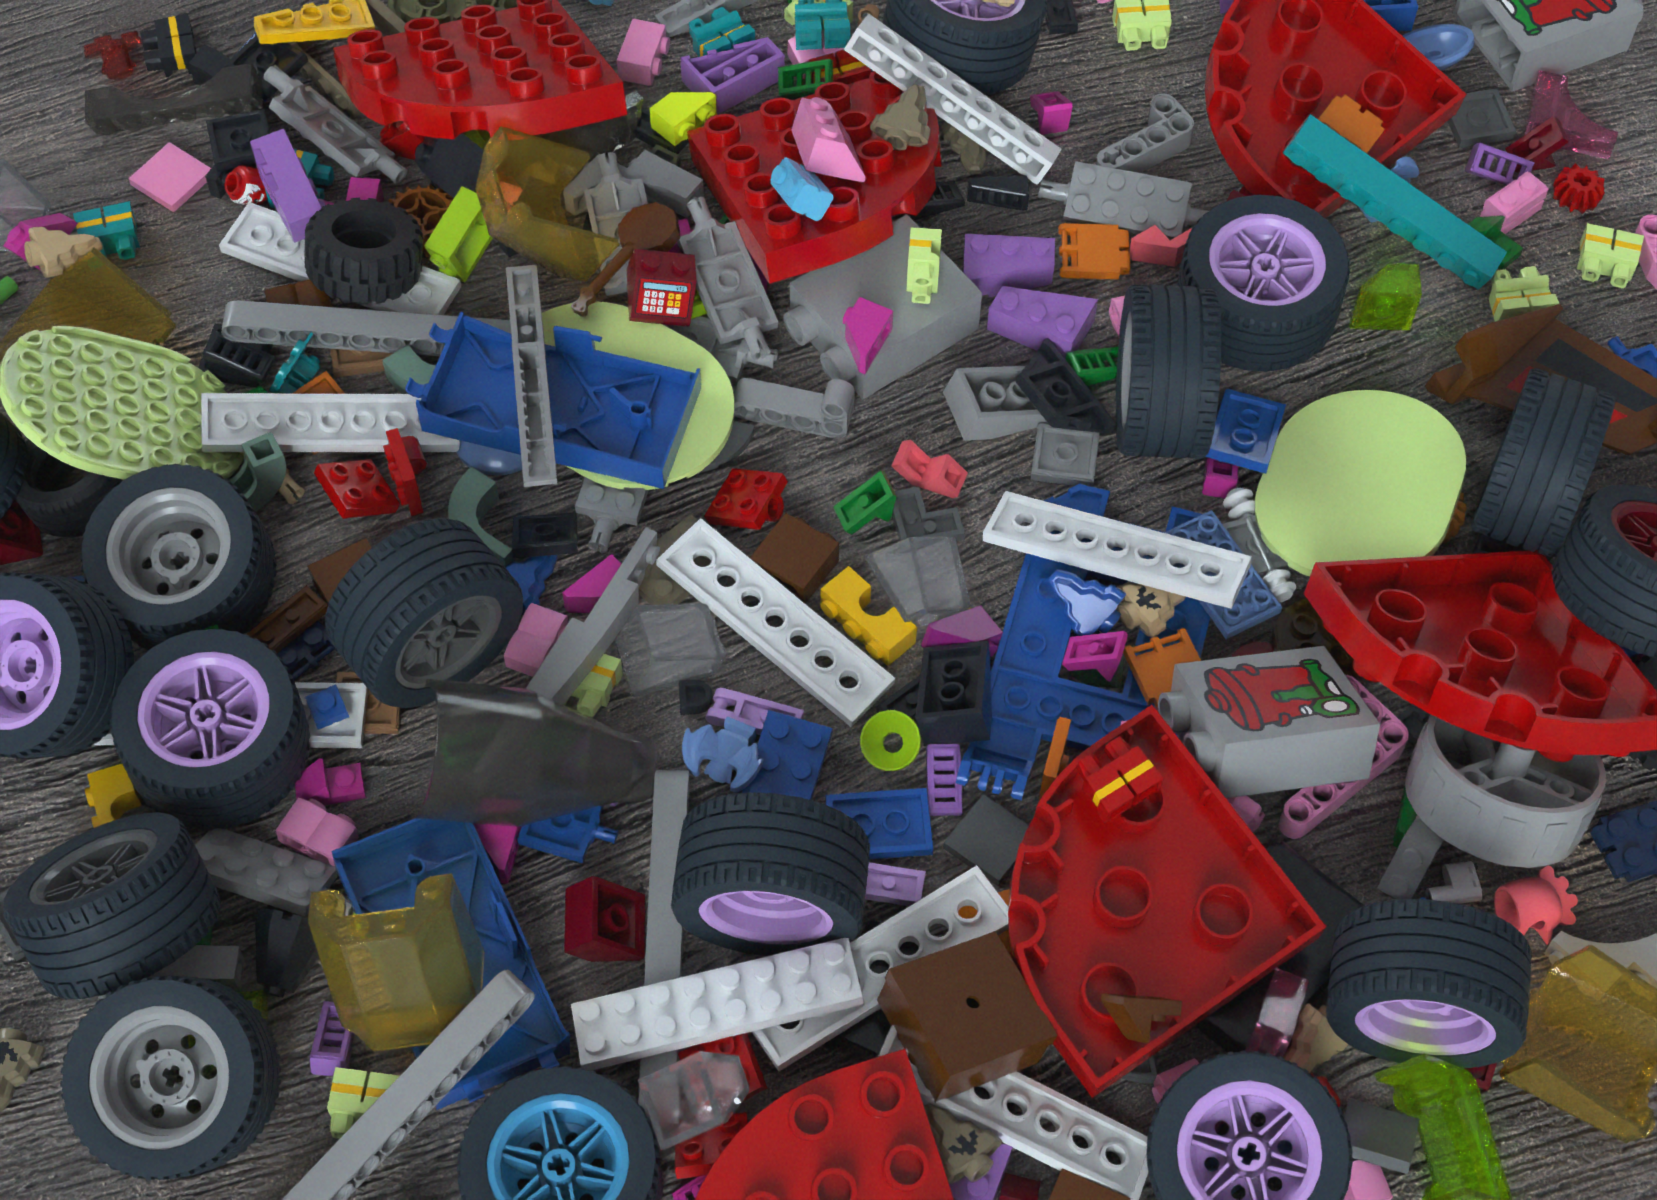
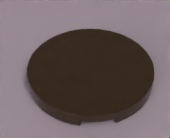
(1301, 628)

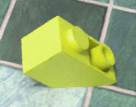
(680, 113)

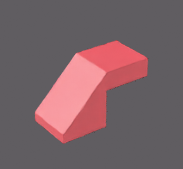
(1156, 248)
(934, 474)

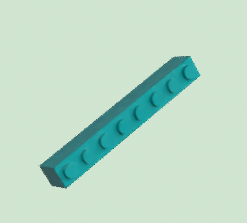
(1394, 202)

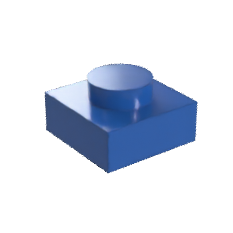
(327, 707)

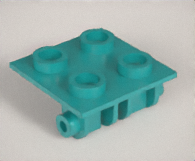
(297, 370)

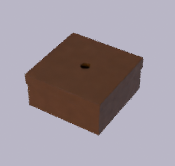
(965, 1016)

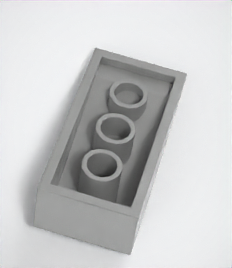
(990, 403)

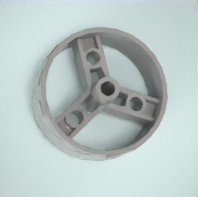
(1505, 804)

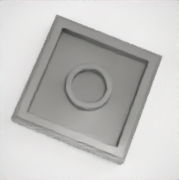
(1064, 456)

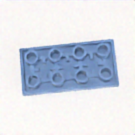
(1254, 601)

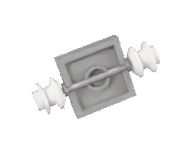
(1248, 538)

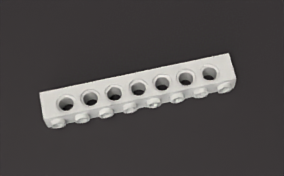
(953, 99)

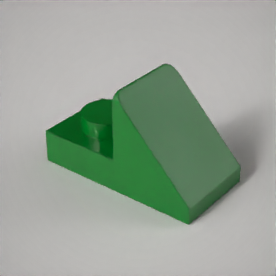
(1490, 228)
(865, 503)

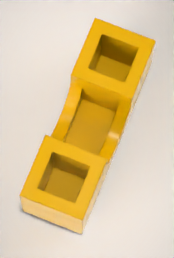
(883, 635)
(110, 794)

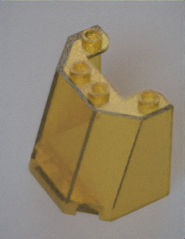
(522, 205)
(399, 970)
(1591, 1044)

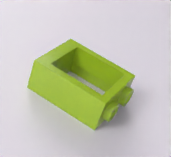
(459, 236)

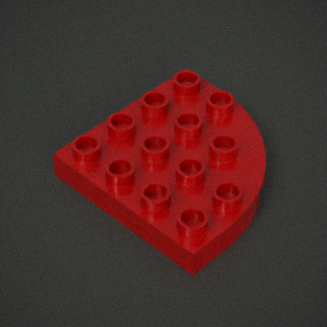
(1290, 61)
(482, 72)
(743, 150)
(1488, 650)
(1148, 905)
(836, 1139)

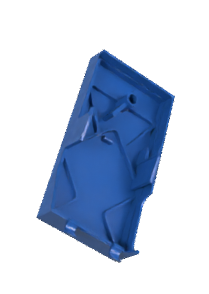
(605, 407)
(384, 876)

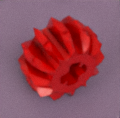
(1578, 188)

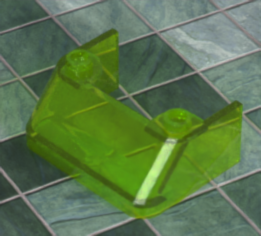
(1450, 1127)

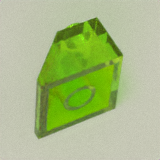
(1388, 299)

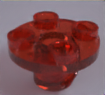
(114, 54)

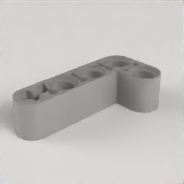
(1167, 135)
(796, 408)

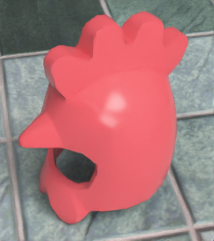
(1536, 903)

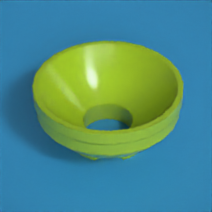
(876, 731)

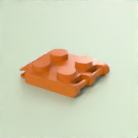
(1347, 120)
(1094, 251)
(1155, 668)

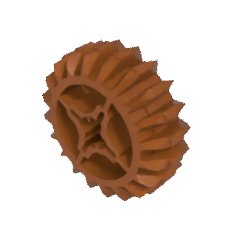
(424, 203)

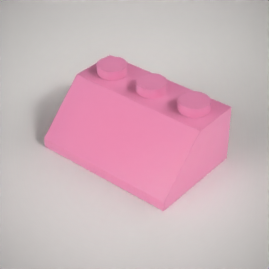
(824, 141)

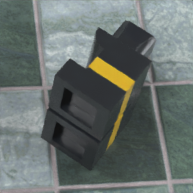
(175, 44)

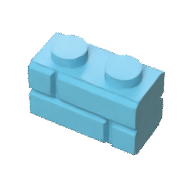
(801, 189)

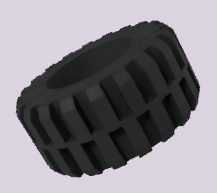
(363, 250)

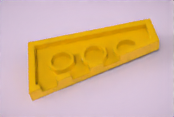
(314, 22)

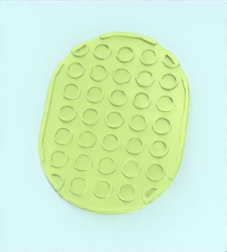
(658, 344)
(109, 402)
(1360, 480)

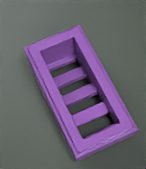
(1476, 155)
(943, 758)
(325, 1058)

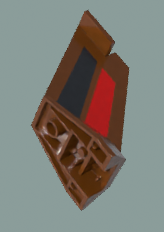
(1503, 352)

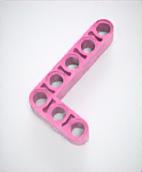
(1386, 753)

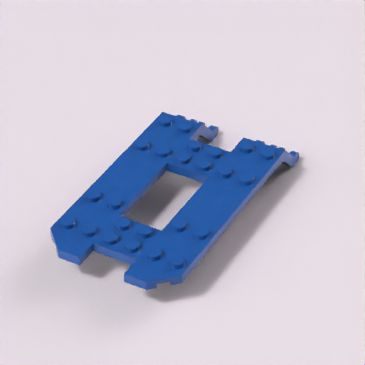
(1028, 663)

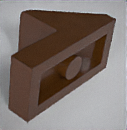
(1135, 1013)

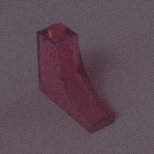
(1552, 98)
(1277, 1014)

